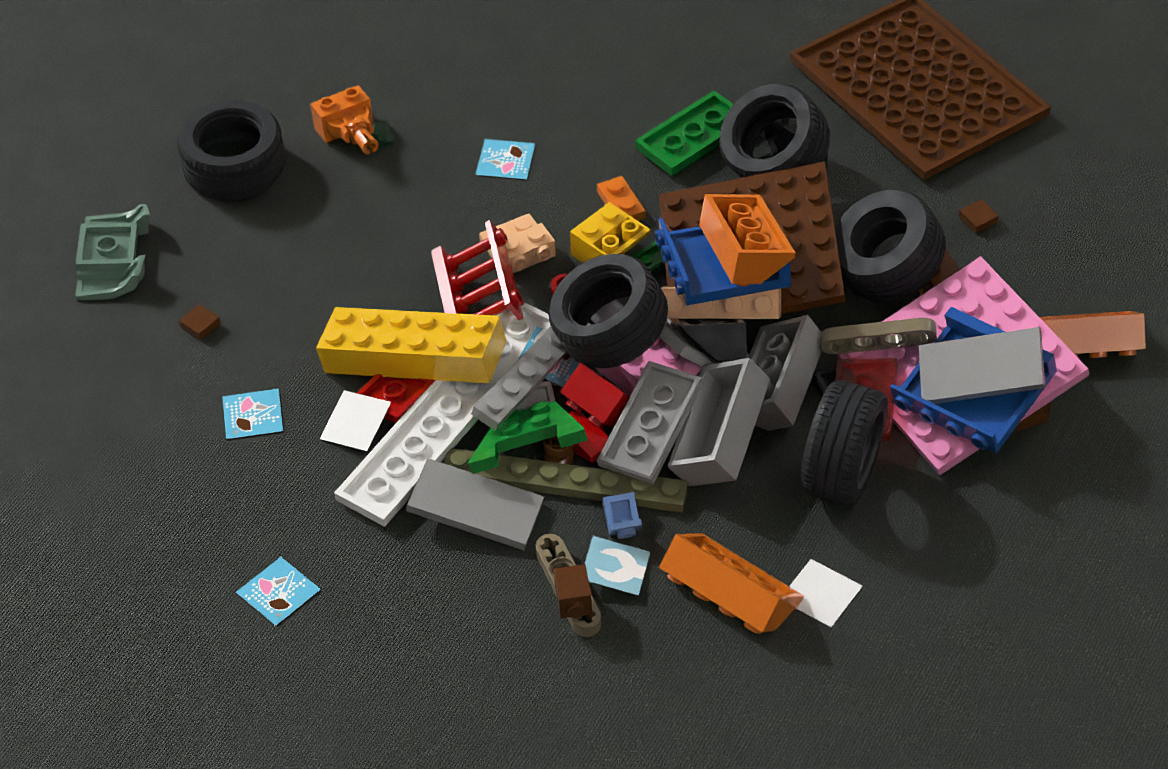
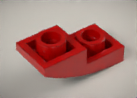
(596, 437)

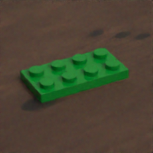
(686, 134)

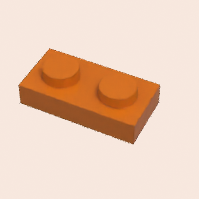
(620, 194)

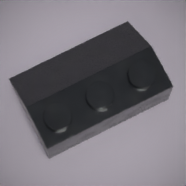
(719, 337)

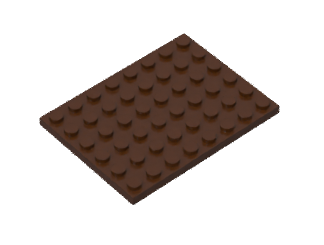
(919, 85)

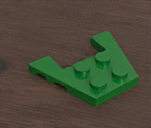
(526, 427)

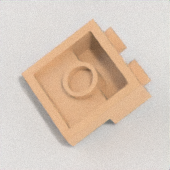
(527, 242)

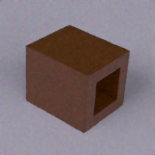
(573, 591)

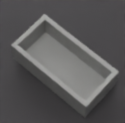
(720, 423)

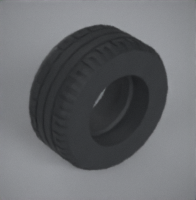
(905, 267)

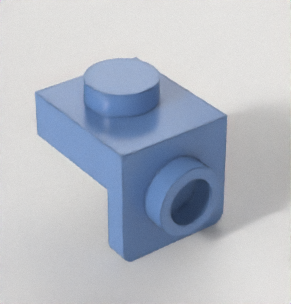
(622, 515)

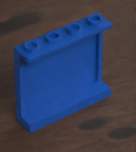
(699, 272)
(981, 420)

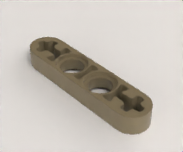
(848, 338)
(564, 559)

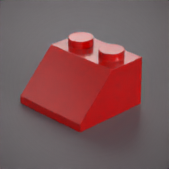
(595, 395)

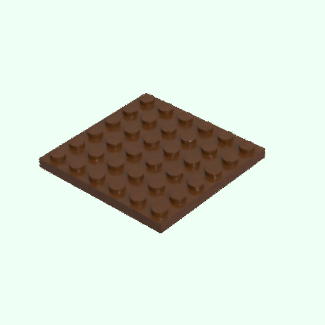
(804, 212)

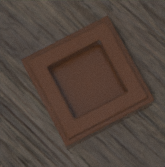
(978, 216)
(199, 322)

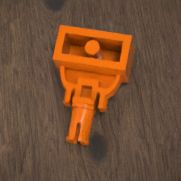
(346, 116)

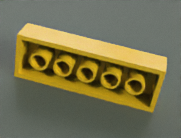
(412, 344)

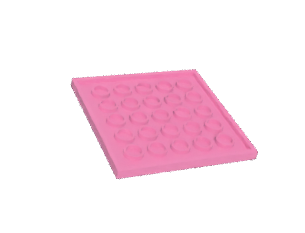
(989, 298)

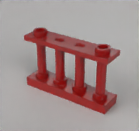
(451, 283)

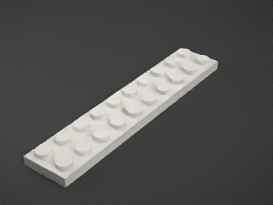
(429, 430)

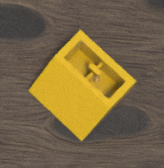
(606, 233)

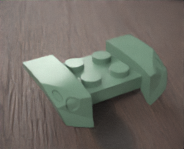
(108, 254)

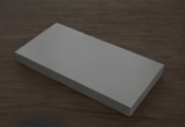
(682, 342)
(982, 366)
(650, 422)
(475, 504)

